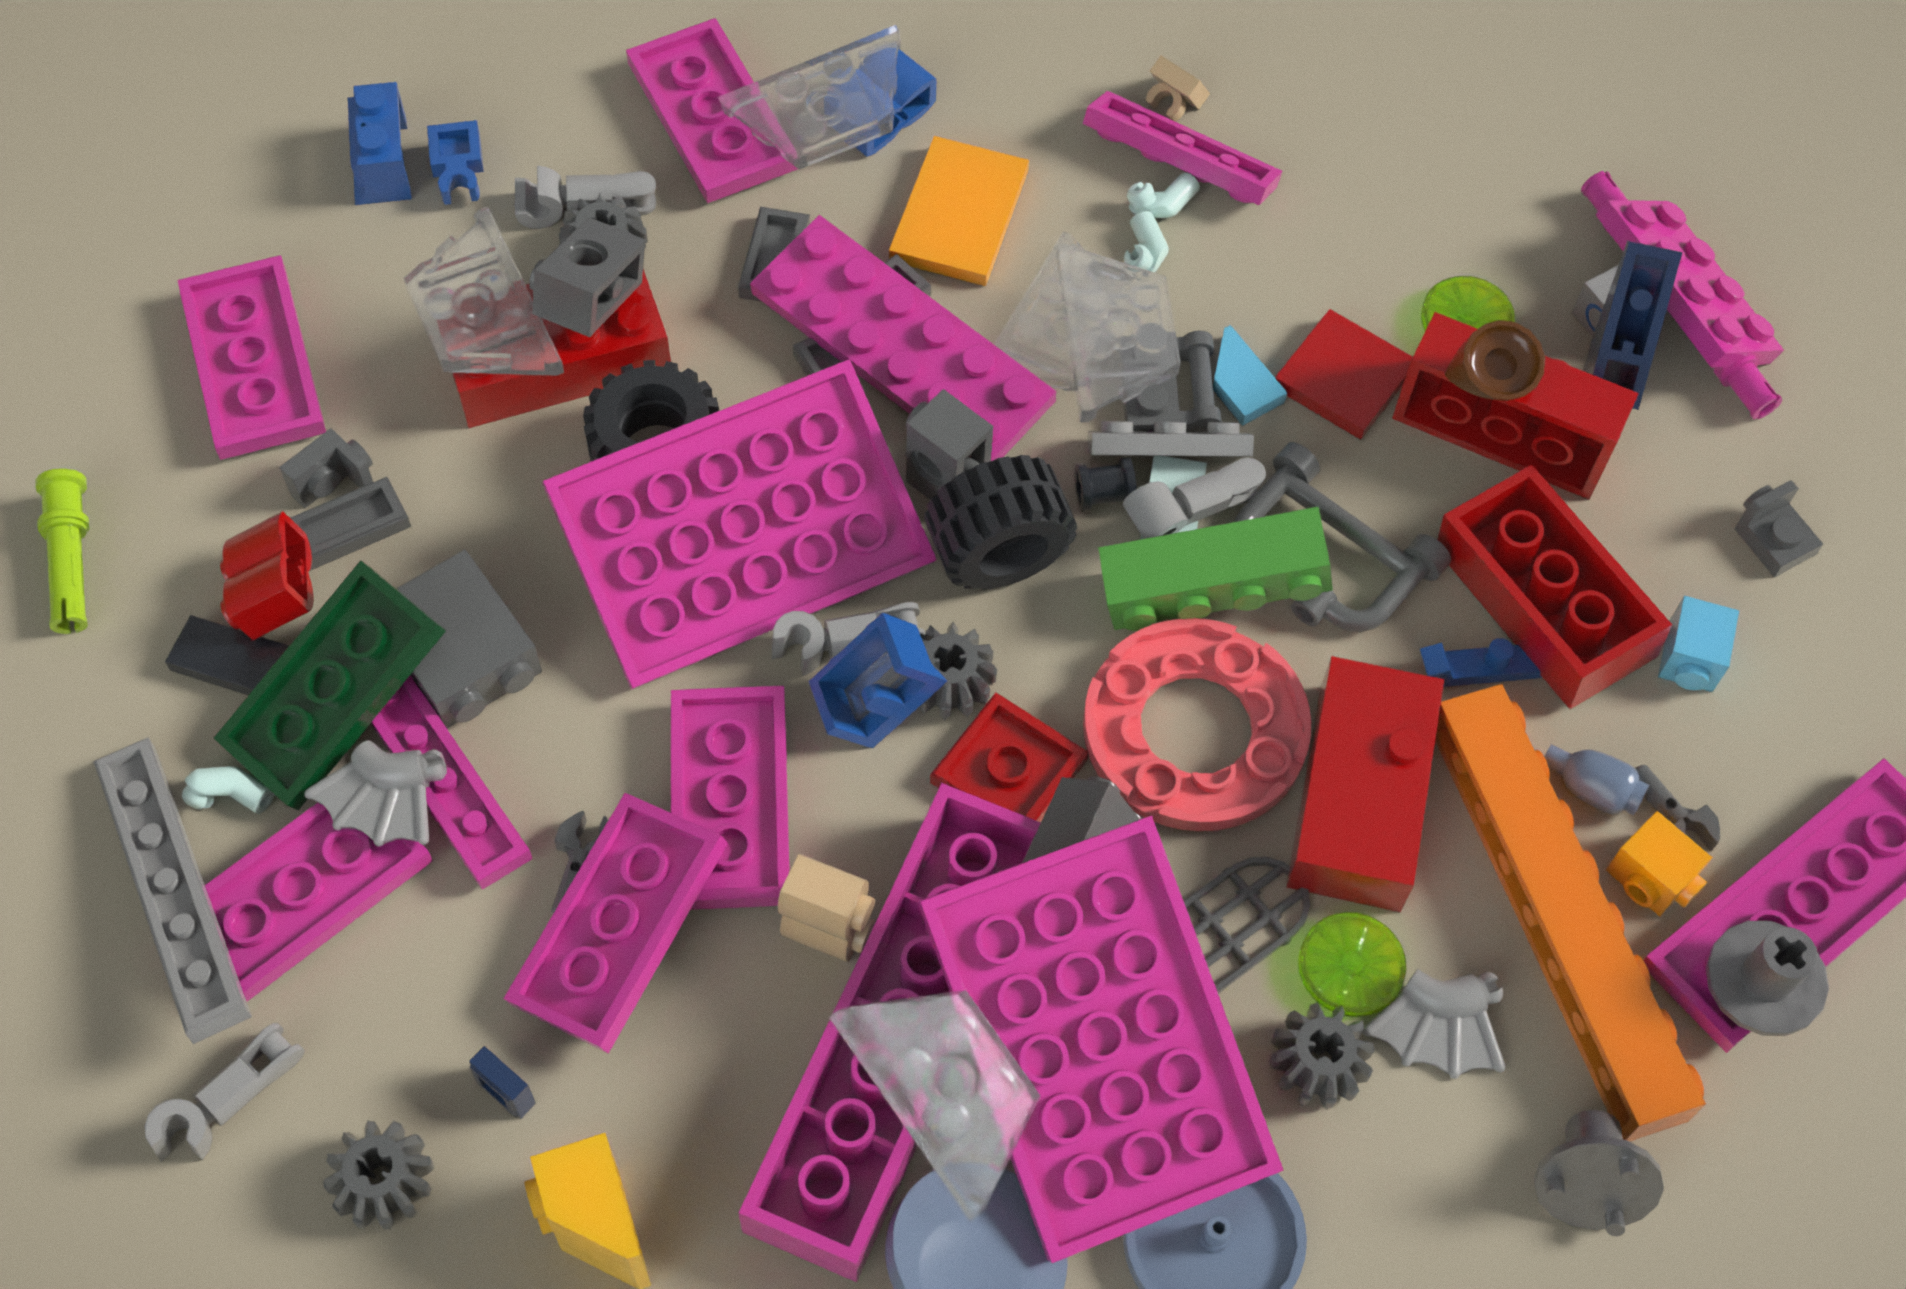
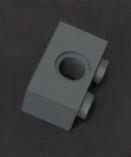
(587, 276)
(944, 442)

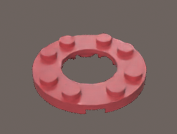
(1221, 655)

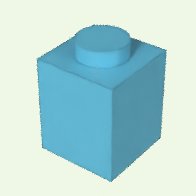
(1698, 644)

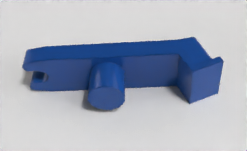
(1479, 665)

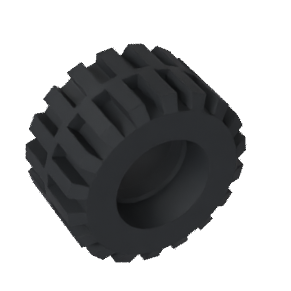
(641, 400)
(1000, 522)

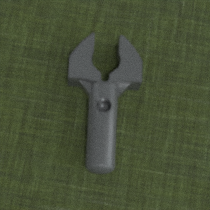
(1701, 821)
(568, 841)

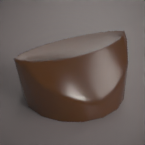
(1498, 362)

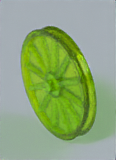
(1467, 301)
(1352, 964)

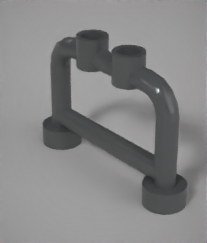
(1420, 560)

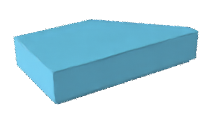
(1244, 380)

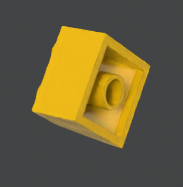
(586, 1208)

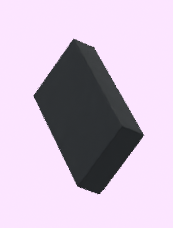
(222, 655)

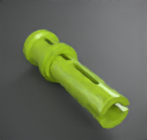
(64, 528)

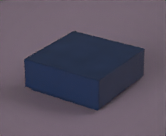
(501, 1083)

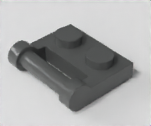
(1161, 401)

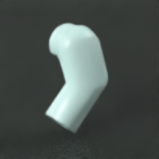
(1163, 203)
(1152, 244)
(225, 781)

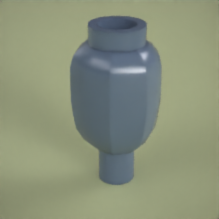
(1599, 779)

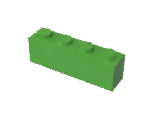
(1216, 569)

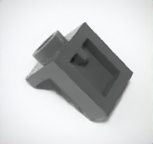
(323, 465)
(1776, 529)

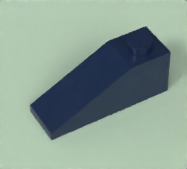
(1633, 317)

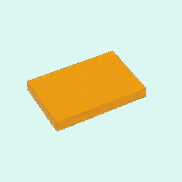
(959, 210)

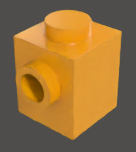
(1660, 866)

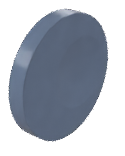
(1230, 1242)
(939, 1248)

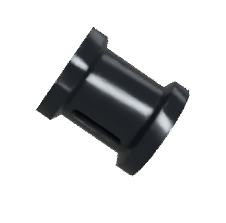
(1103, 483)

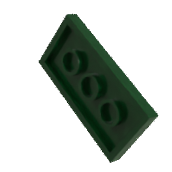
(329, 685)

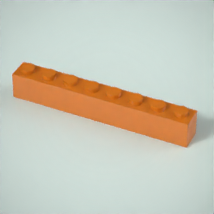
(1566, 915)

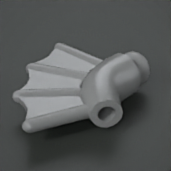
(381, 793)
(1442, 1023)

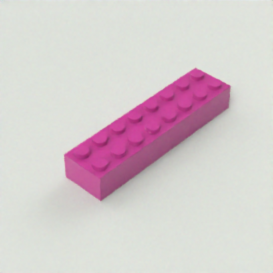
(840, 1140)

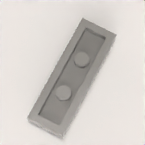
(1170, 440)

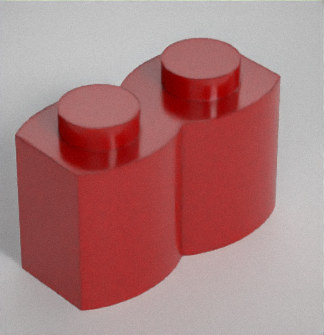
(266, 576)

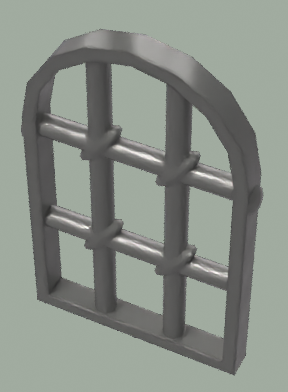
(1266, 916)

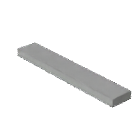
(172, 892)

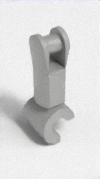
(542, 203)
(1163, 513)
(805, 629)
(222, 1094)

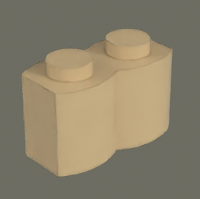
(825, 908)

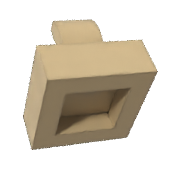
(1177, 84)

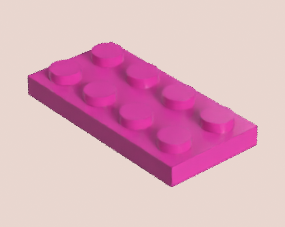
(683, 83)
(251, 357)
(734, 782)
(303, 892)
(616, 922)

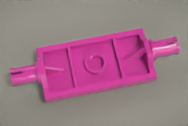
(1703, 297)

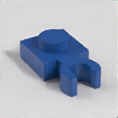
(455, 157)

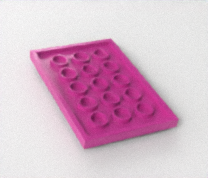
(738, 522)
(1116, 1026)

